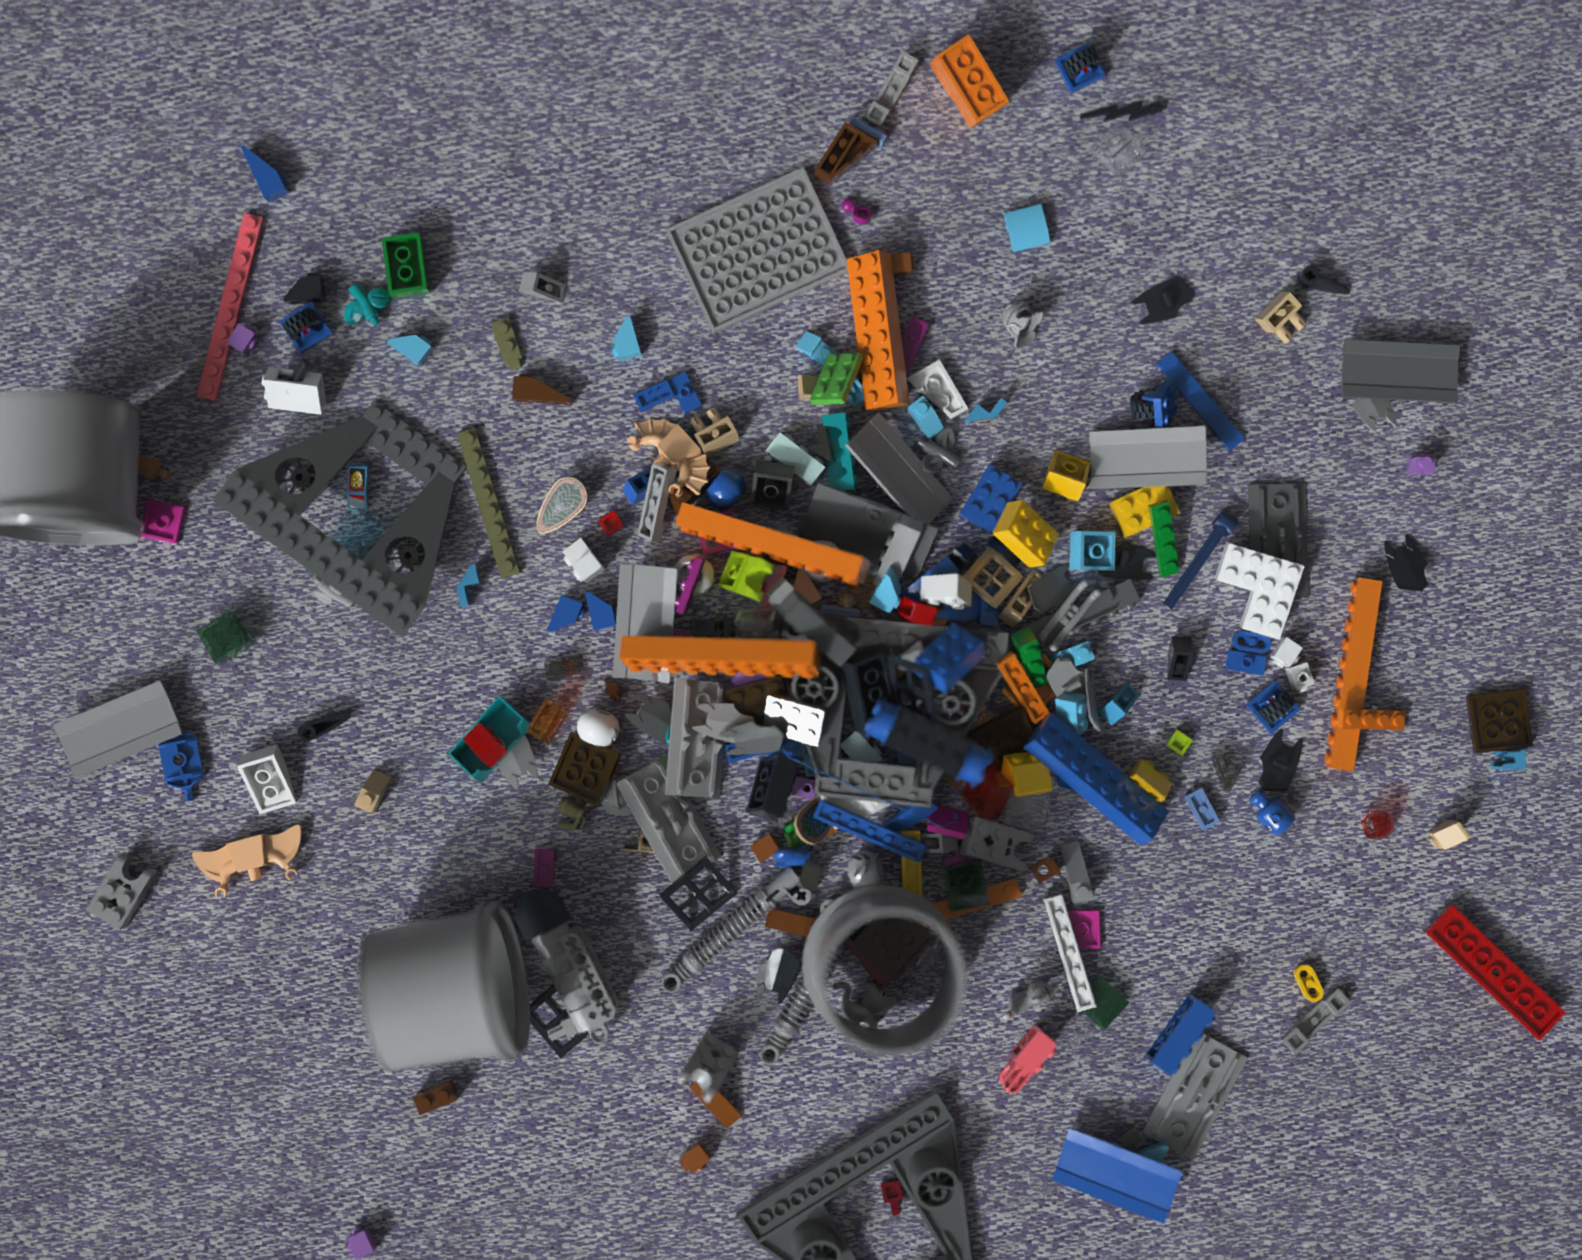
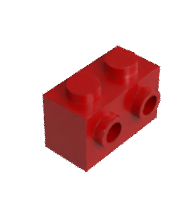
(485, 744)

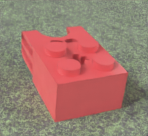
(1027, 1059)

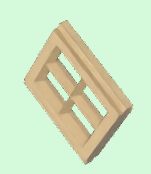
(1004, 589)

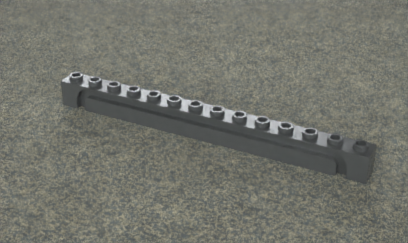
(1106, 604)

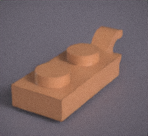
(151, 468)

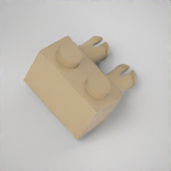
(1278, 312)
(716, 436)

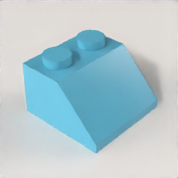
(1092, 550)

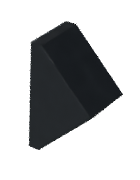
(1004, 551)

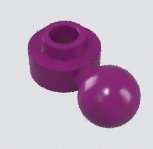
(861, 214)

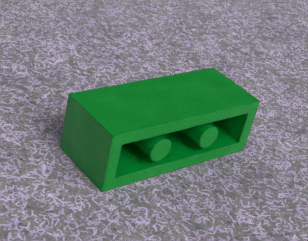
(1029, 656)

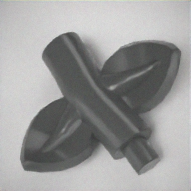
(939, 451)

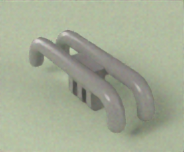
(1068, 614)

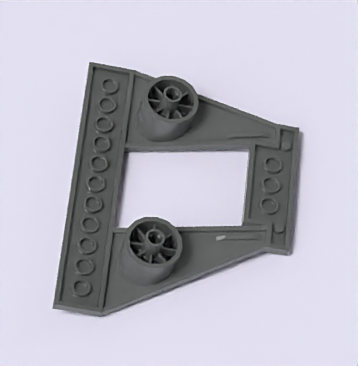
(262, 502)
(887, 781)
(914, 1143)

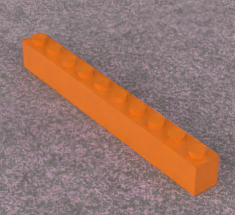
(1354, 670)

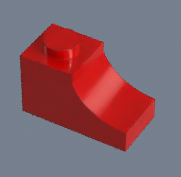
(916, 611)

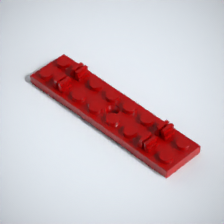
(1480, 957)

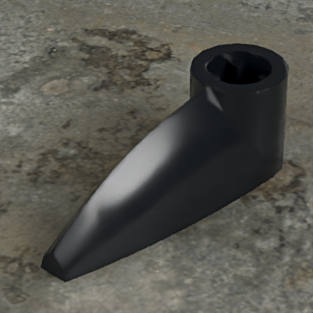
(1320, 282)
(322, 726)

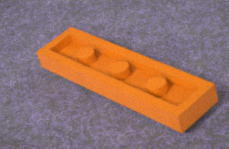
(1022, 688)
(1371, 719)

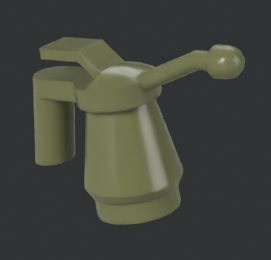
(571, 808)

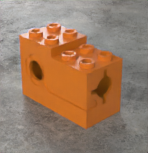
(969, 81)

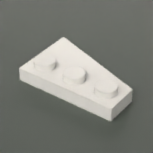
(939, 389)

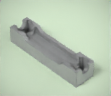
(656, 501)

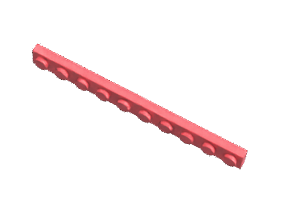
(230, 306)

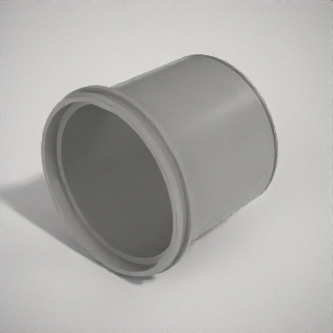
(69, 468)
(842, 916)
(445, 990)

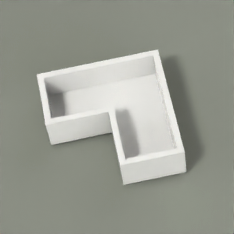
(1271, 587)

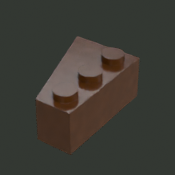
(844, 153)

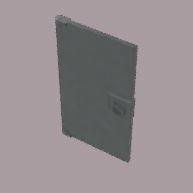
(860, 527)

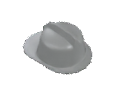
(613, 799)

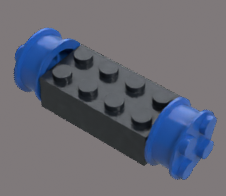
(928, 742)

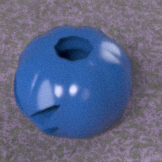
(725, 489)

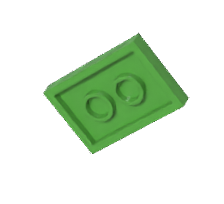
(836, 378)

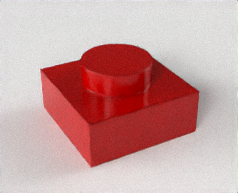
(611, 523)

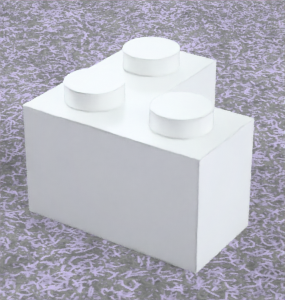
(583, 561)
(946, 589)

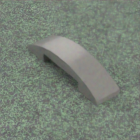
(891, 89)
(1314, 1020)

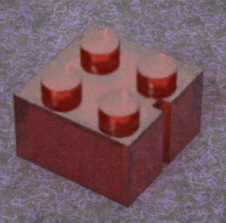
(989, 795)

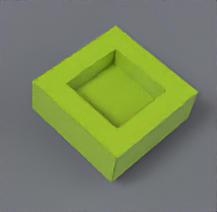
(1179, 742)

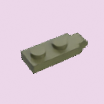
(507, 343)

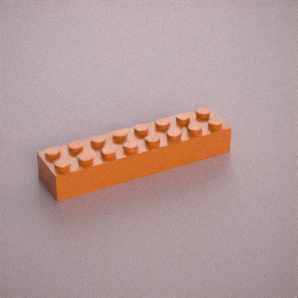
(878, 331)

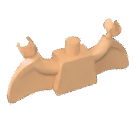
(250, 855)

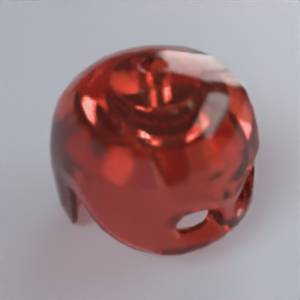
(1382, 823)

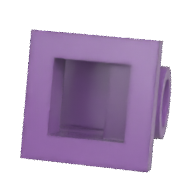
(1421, 464)
(798, 790)

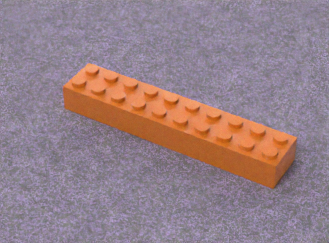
(773, 543)
(720, 655)

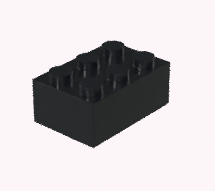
(772, 787)

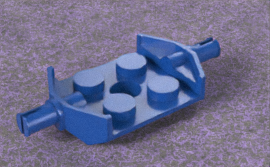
(191, 771)

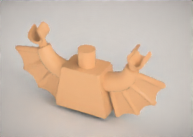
(676, 450)

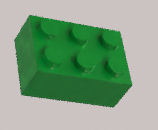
(406, 265)

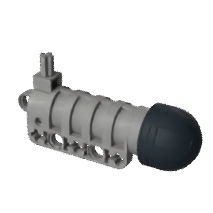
(543, 919)

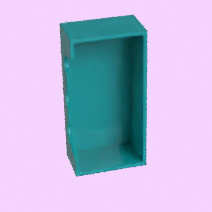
(840, 472)
(508, 725)

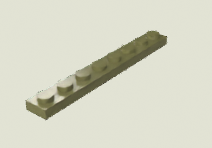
(488, 503)

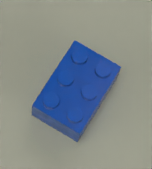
(989, 499)
(951, 657)

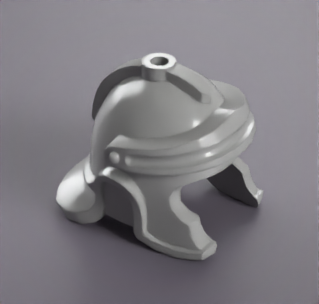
(1021, 322)

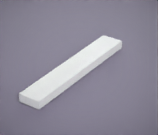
(1069, 952)

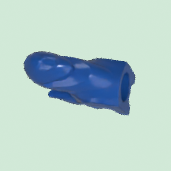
(791, 856)

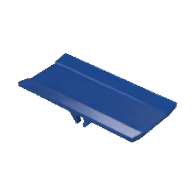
(1117, 1175)

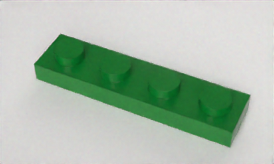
(1164, 538)

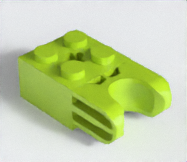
(745, 575)

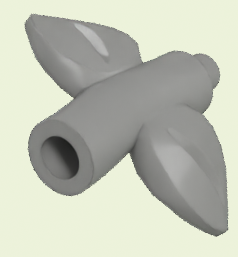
(327, 594)

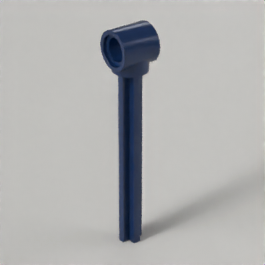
(1222, 527)

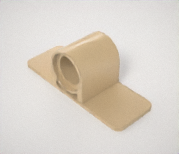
(641, 846)

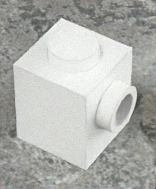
(1286, 653)
(1300, 677)

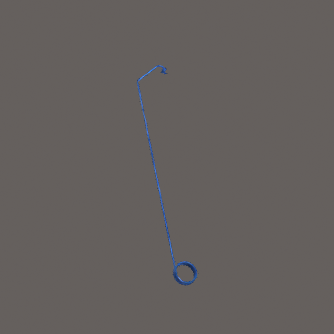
(787, 754)

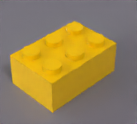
(1133, 510)
(1026, 533)

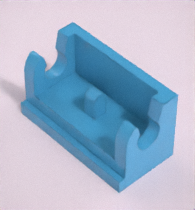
(1511, 760)

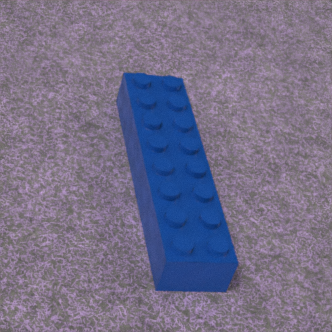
(1096, 779)

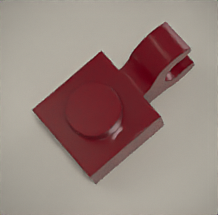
(892, 1194)

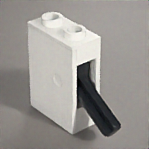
(295, 389)

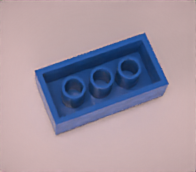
(1180, 1035)

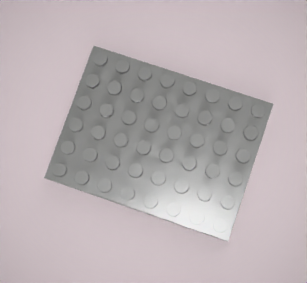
(758, 250)

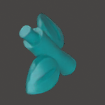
(365, 305)

